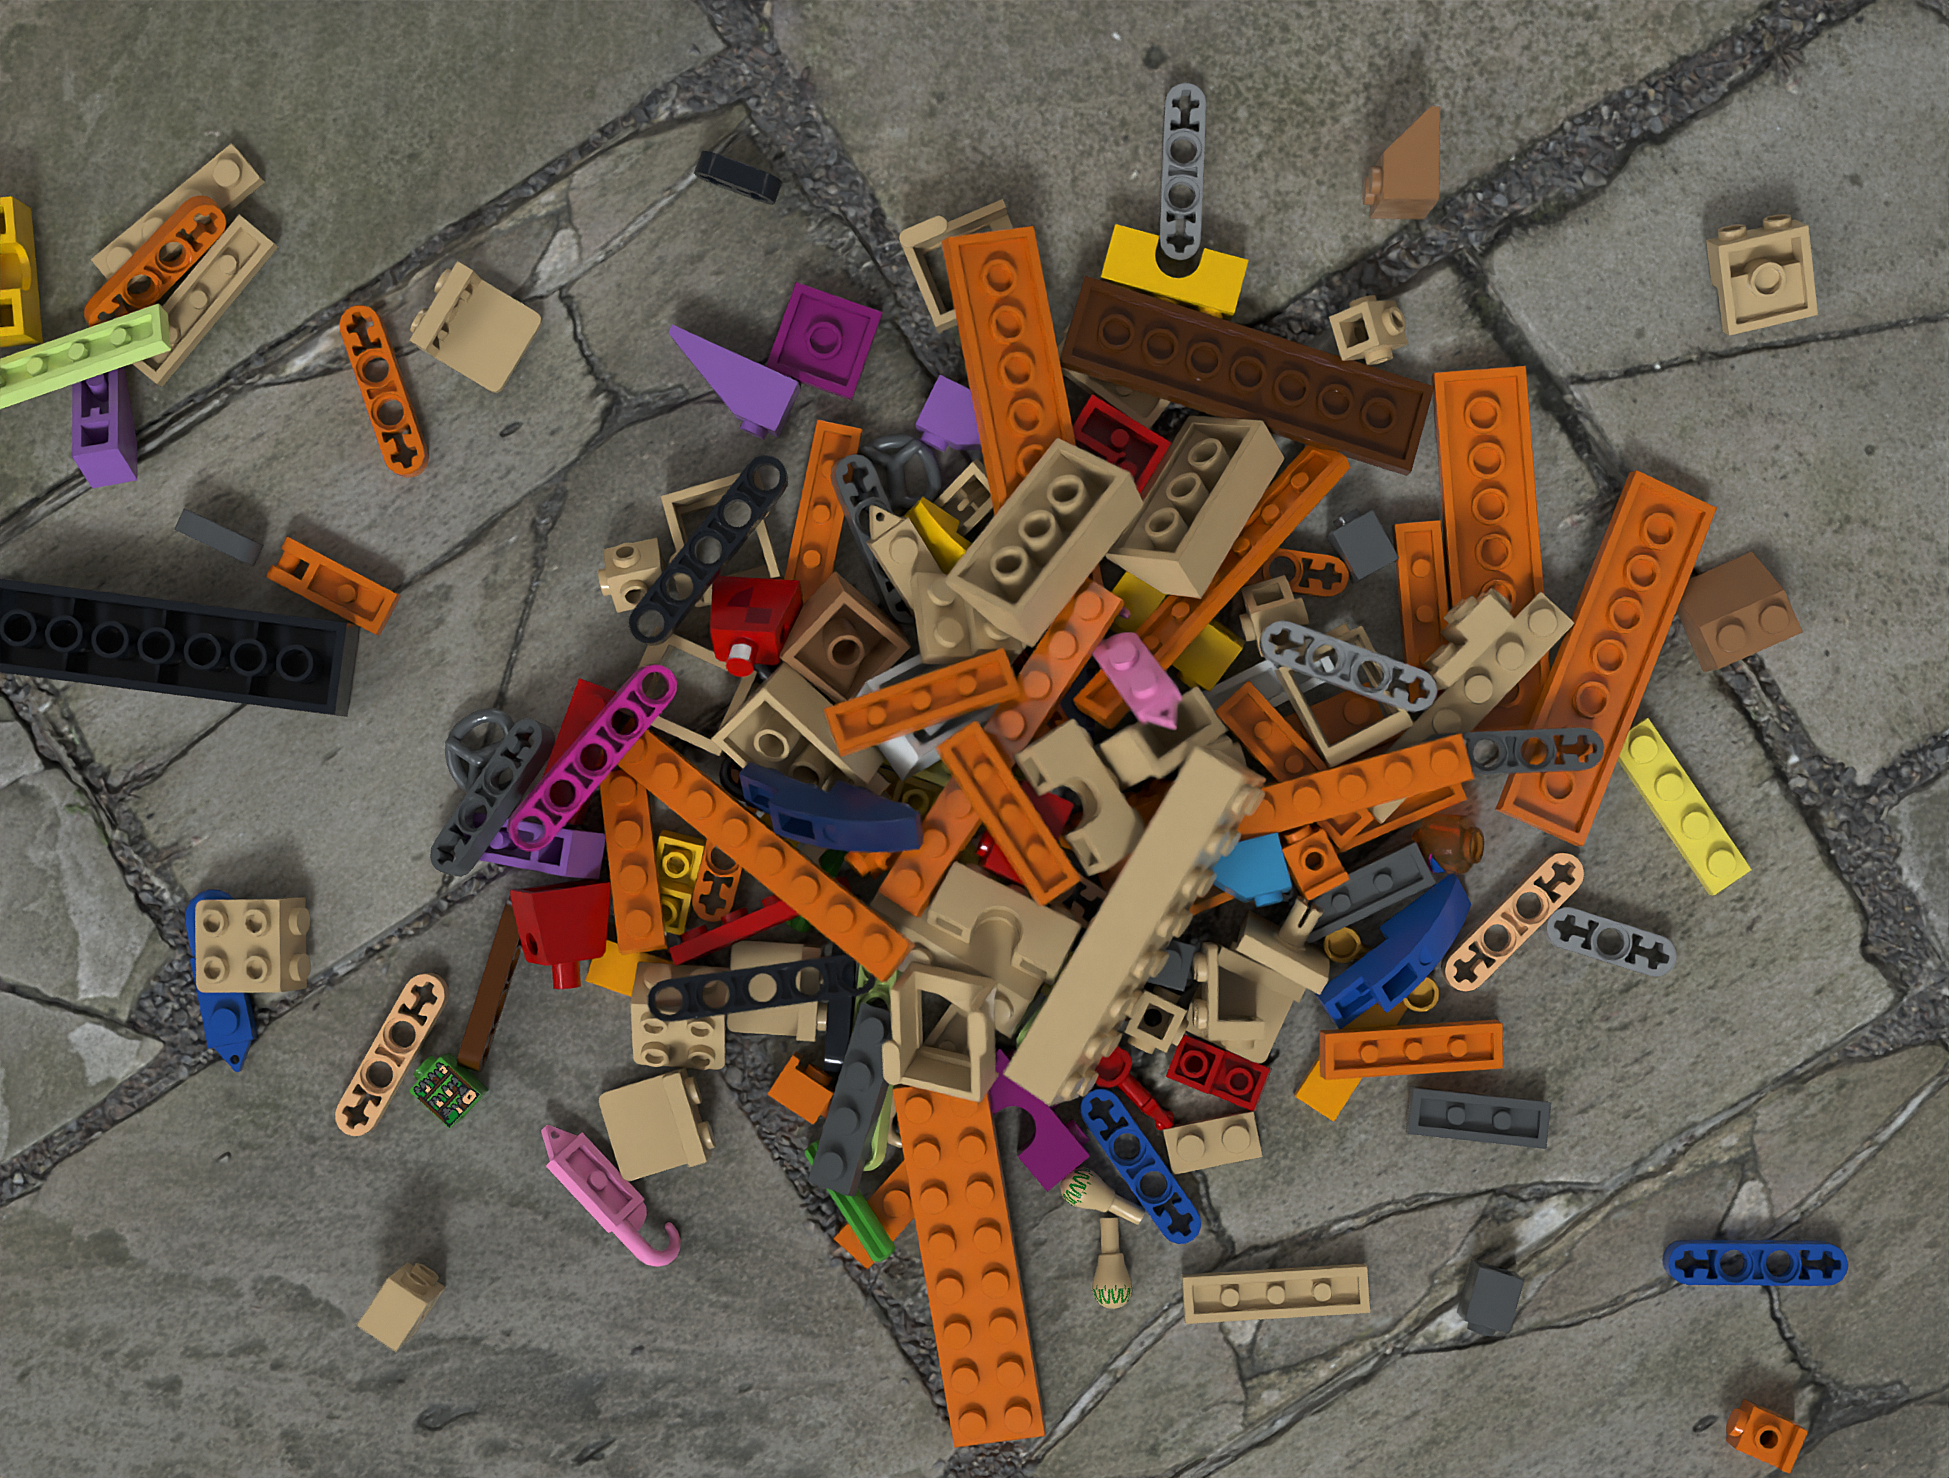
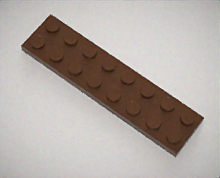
(1246, 375)

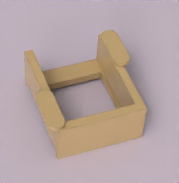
(928, 236)
(703, 497)
(1159, 749)
(931, 1068)

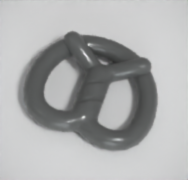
(894, 467)
(477, 759)

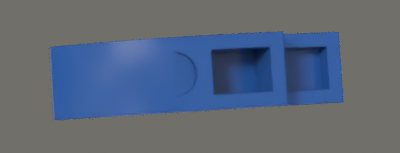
(1412, 949)

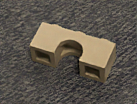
(1108, 823)
(973, 898)

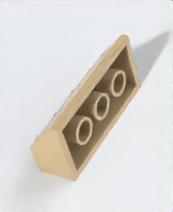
(1197, 503)
(1046, 540)
(985, 955)

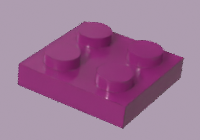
(824, 341)

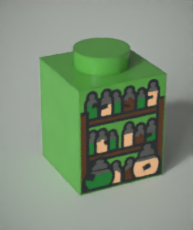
(447, 1088)

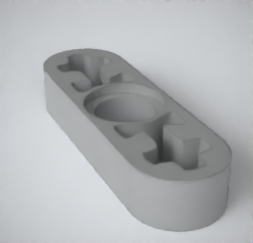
(1644, 939)

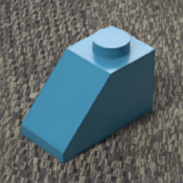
(1254, 871)

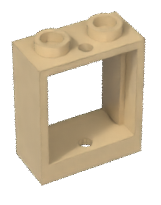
(659, 656)
(1361, 740)

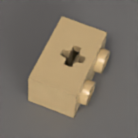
(402, 1305)

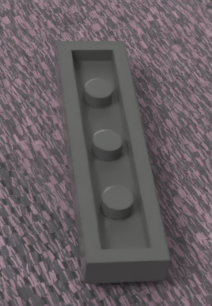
(854, 1105)

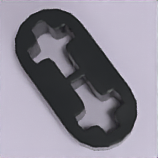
(738, 177)

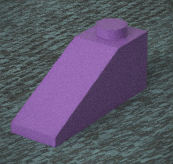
(747, 388)
(949, 418)
(104, 429)
(568, 854)

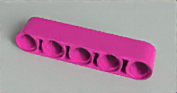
(614, 748)

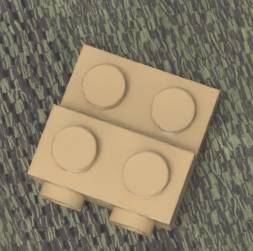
(1763, 274)
(951, 627)
(1470, 632)

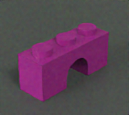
(1054, 1146)

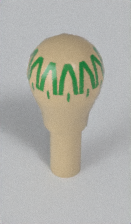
(1088, 1191)
(1111, 1280)

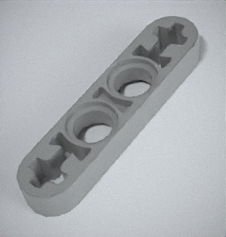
(1178, 173)
(1346, 670)

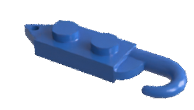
(225, 1016)

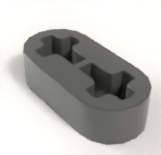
(218, 537)

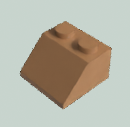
(1407, 173)
(1735, 612)
(842, 640)

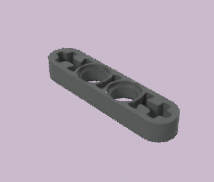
(843, 492)
(1510, 744)
(497, 802)

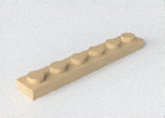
(1486, 680)

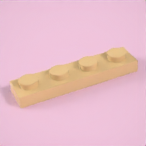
(224, 179)
(208, 294)
(1275, 1293)

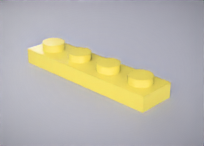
(1681, 808)

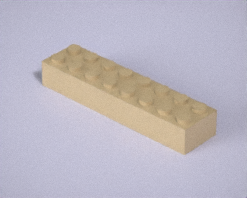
(1136, 926)

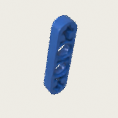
(1142, 1163)
(1754, 1266)

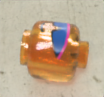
(1449, 843)

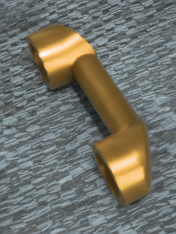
(1345, 946)

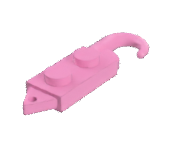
(1138, 677)
(605, 1193)

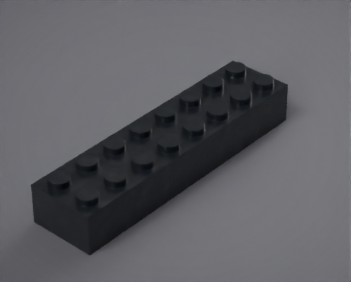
(176, 647)

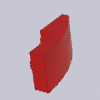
(1218, 1072)

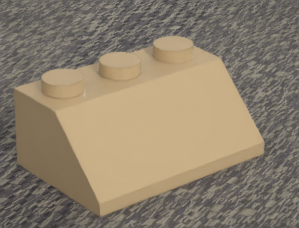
(787, 731)

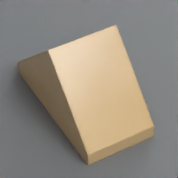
(968, 498)

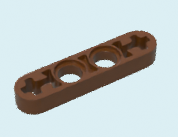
(491, 993)

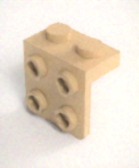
(475, 328)
(251, 945)
(1250, 990)
(792, 1020)
(1233, 1031)
(684, 1043)
(656, 1124)

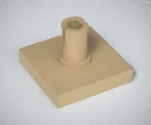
(1286, 947)

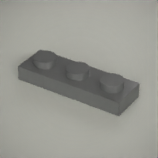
(1371, 888)
(1478, 1117)

